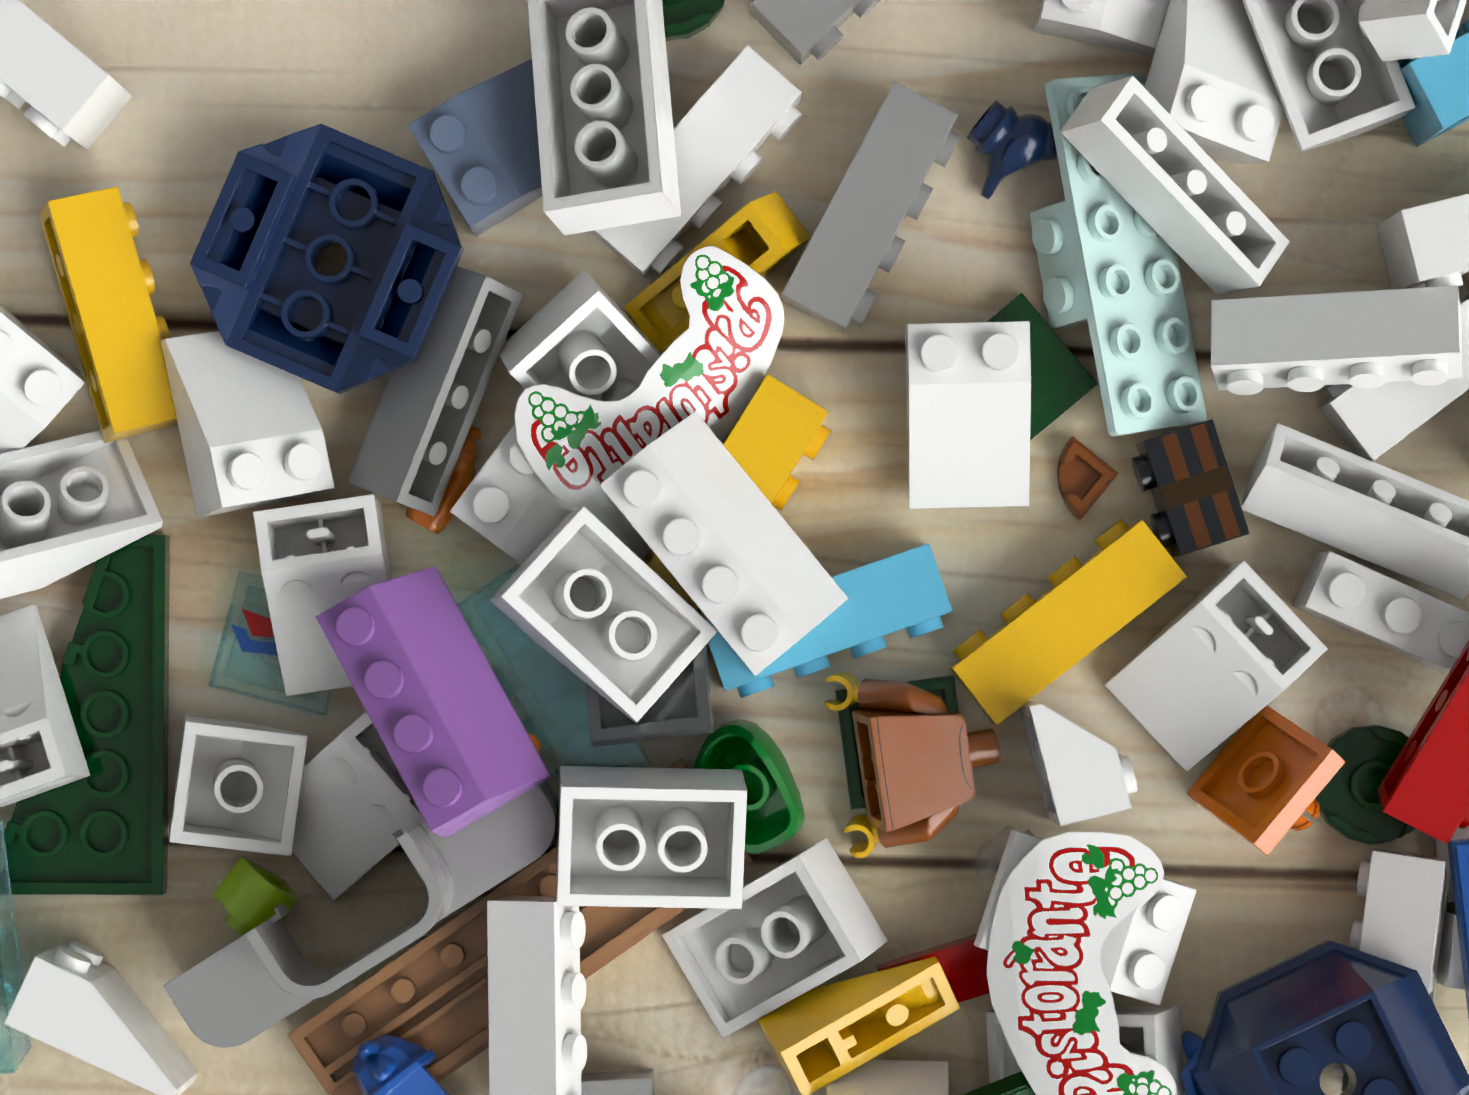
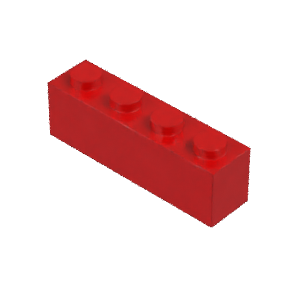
(1431, 773)

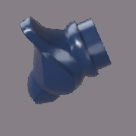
(1010, 142)

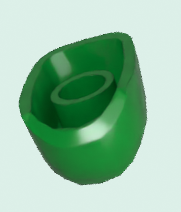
(773, 798)

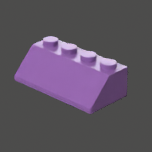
(433, 699)

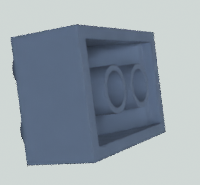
(486, 147)

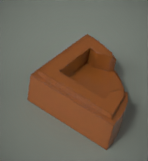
(1082, 477)

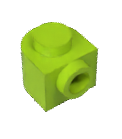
(252, 894)

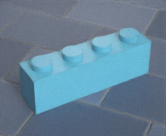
(882, 600)

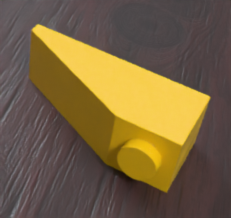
(757, 235)
(855, 1021)

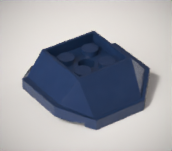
(265, 244)
(1327, 1009)

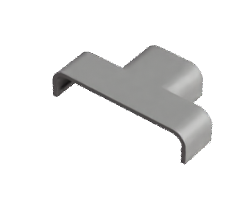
(268, 978)

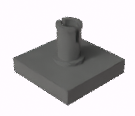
(678, 712)

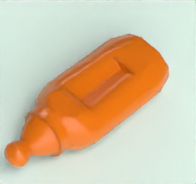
(460, 479)

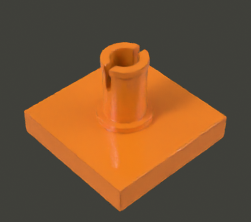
(1266, 779)

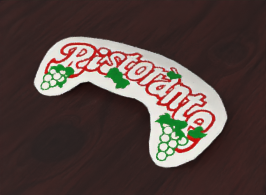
(706, 370)
(1049, 968)

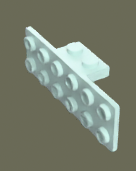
(1121, 278)

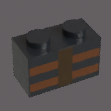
(1190, 489)

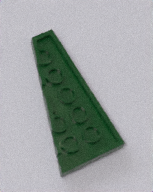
(112, 826)

